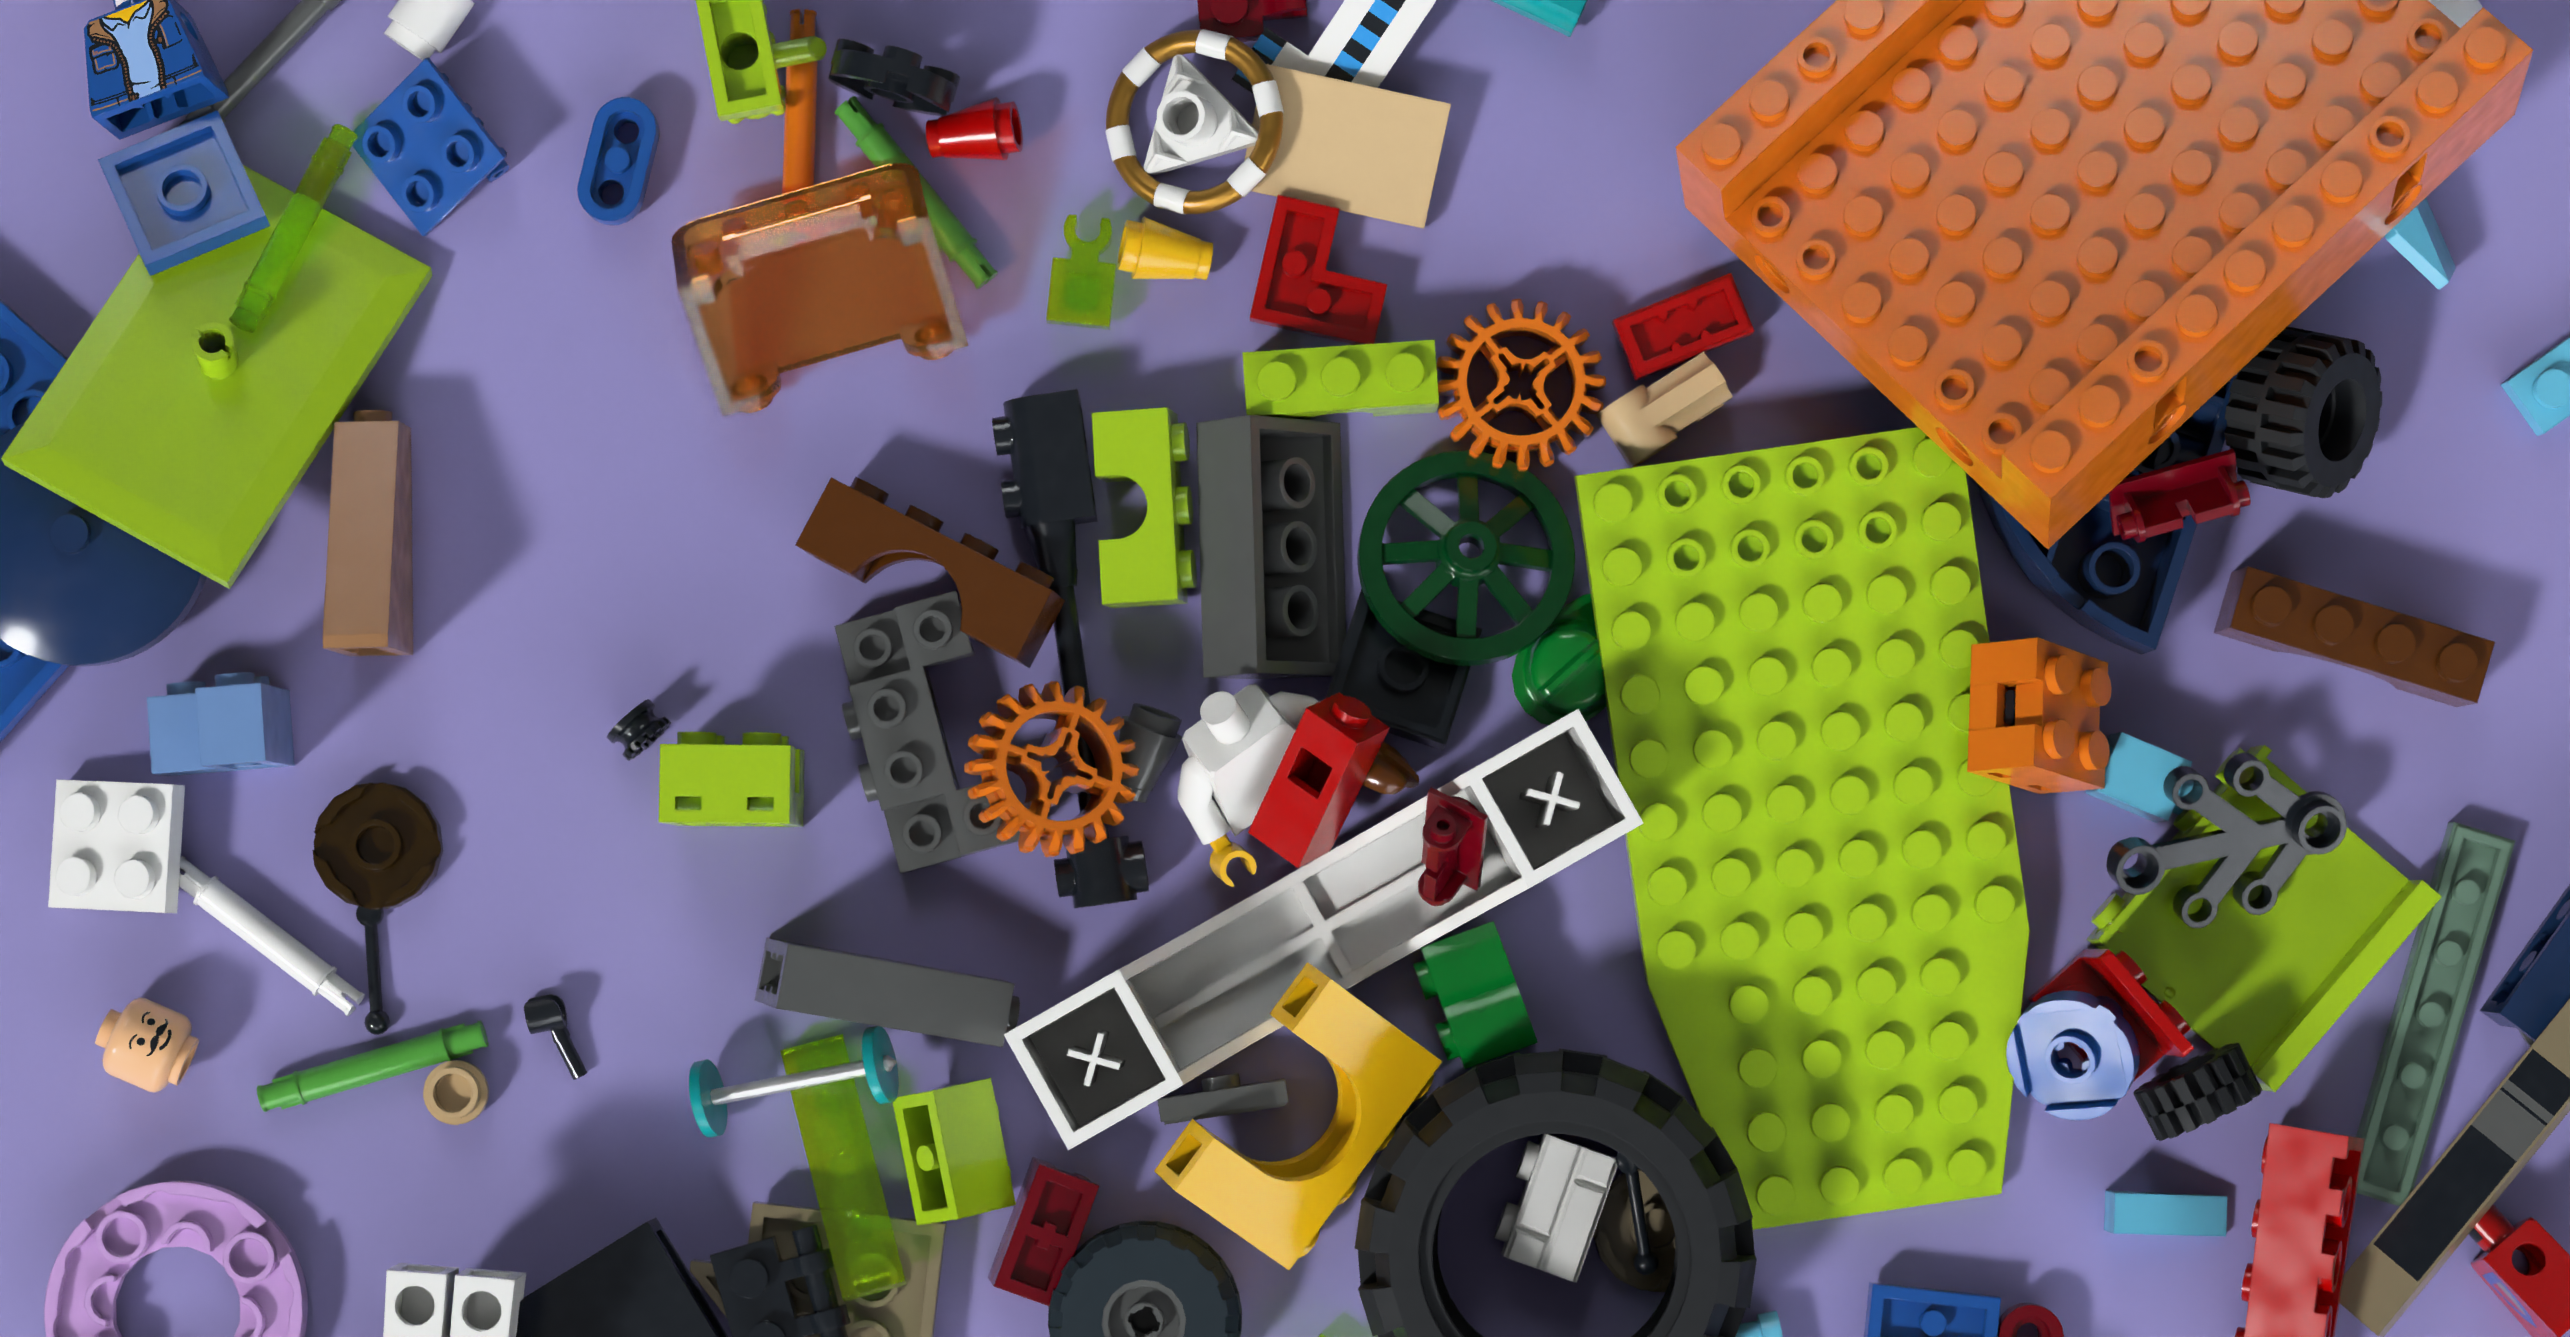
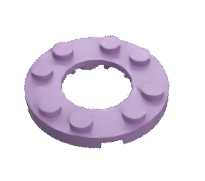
(176, 1214)

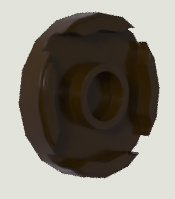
(377, 846)

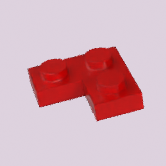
(1298, 290)

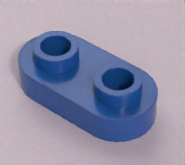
(616, 162)

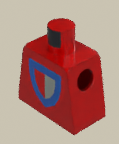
(2540, 1296)

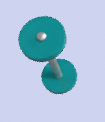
(710, 1096)

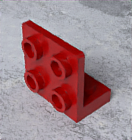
(2102, 973)

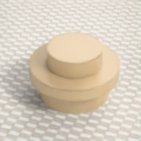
(456, 1092)

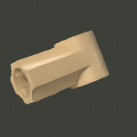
(1652, 416)

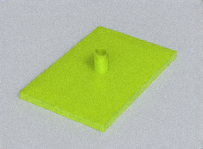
(205, 428)

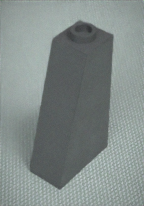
(886, 993)

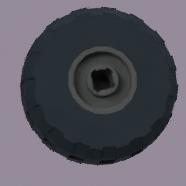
(1145, 1284)

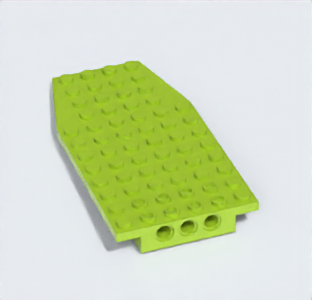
(1812, 858)

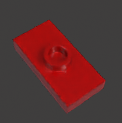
(1683, 326)

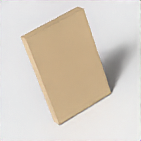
(1355, 147)

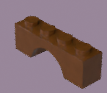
(864, 536)
(2354, 634)

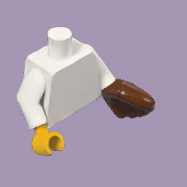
(1236, 758)

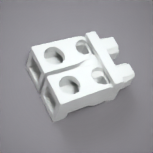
(450, 1303)

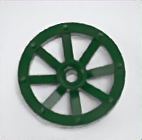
(1460, 570)

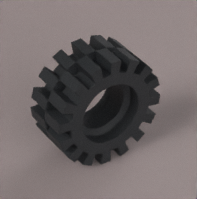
(2197, 1091)

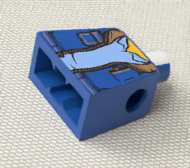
(147, 66)

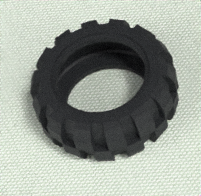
(1555, 1095)

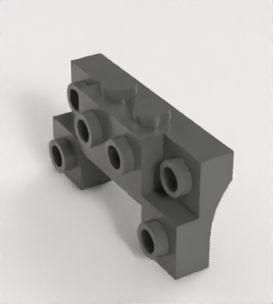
(904, 733)

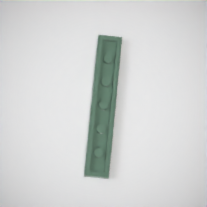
(2430, 1011)

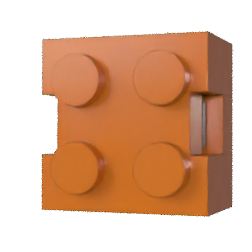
(2037, 716)

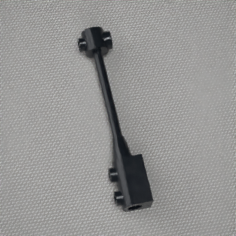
(1050, 497)

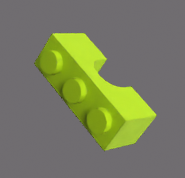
(1342, 379)
(1153, 561)

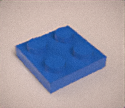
(183, 193)

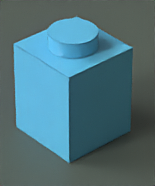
(2137, 778)

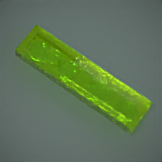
(845, 1174)

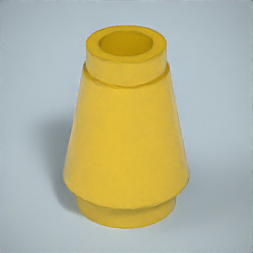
(1162, 252)

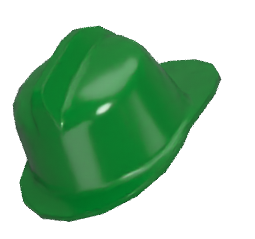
(1562, 667)

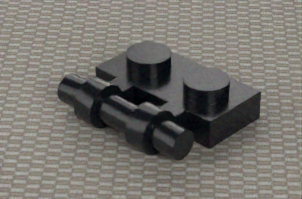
(758, 1292)

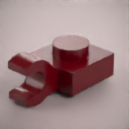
(1246, 17)

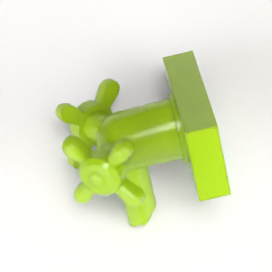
(746, 58)

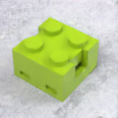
(731, 784)

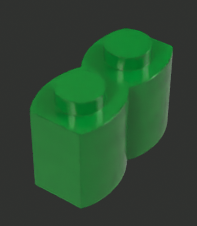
(1476, 996)

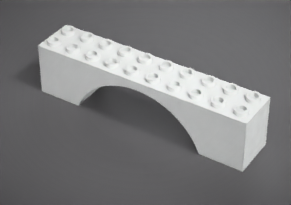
(1342, 913)

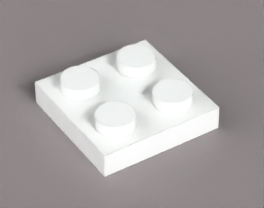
(116, 846)

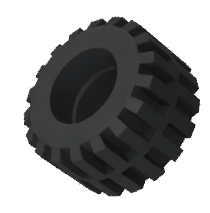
(2304, 413)

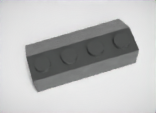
(1270, 547)

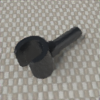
(550, 1014)

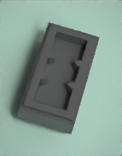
(1221, 1097)

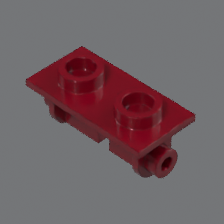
(2161, 498)
(1451, 847)

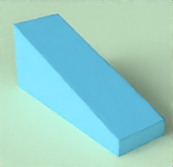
(2165, 1213)

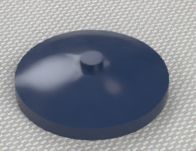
(78, 584)

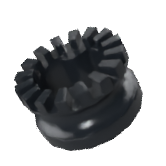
(637, 728)

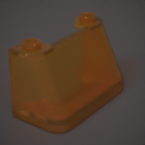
(815, 281)

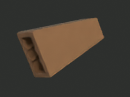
(370, 539)

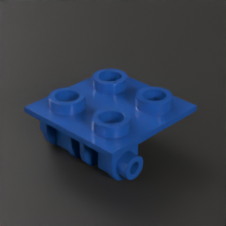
(428, 147)

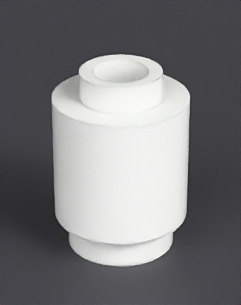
(426, 24)

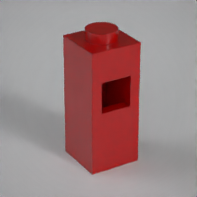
(1319, 779)

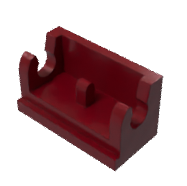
(1042, 1231)

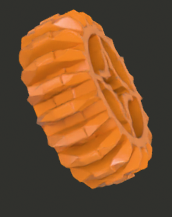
(1502, 360)
(1062, 744)

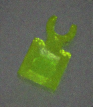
(1082, 286)

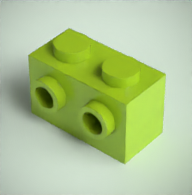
(954, 1151)

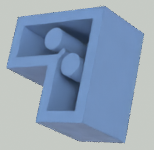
(221, 727)

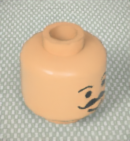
(147, 1045)

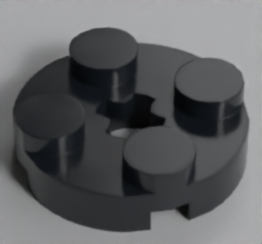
(893, 77)

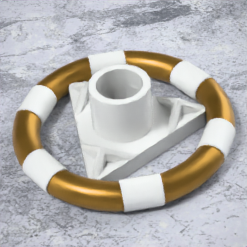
(1194, 122)

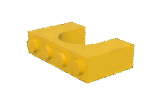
(1288, 1201)

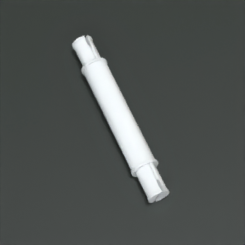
(267, 937)

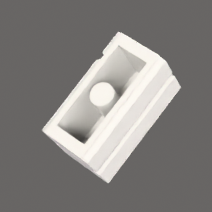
(1557, 1206)

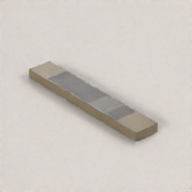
(2463, 1182)

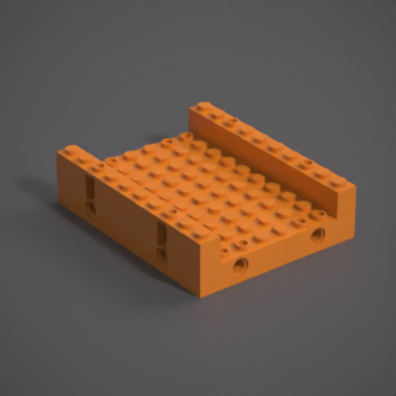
(2083, 207)

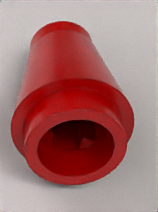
(977, 132)

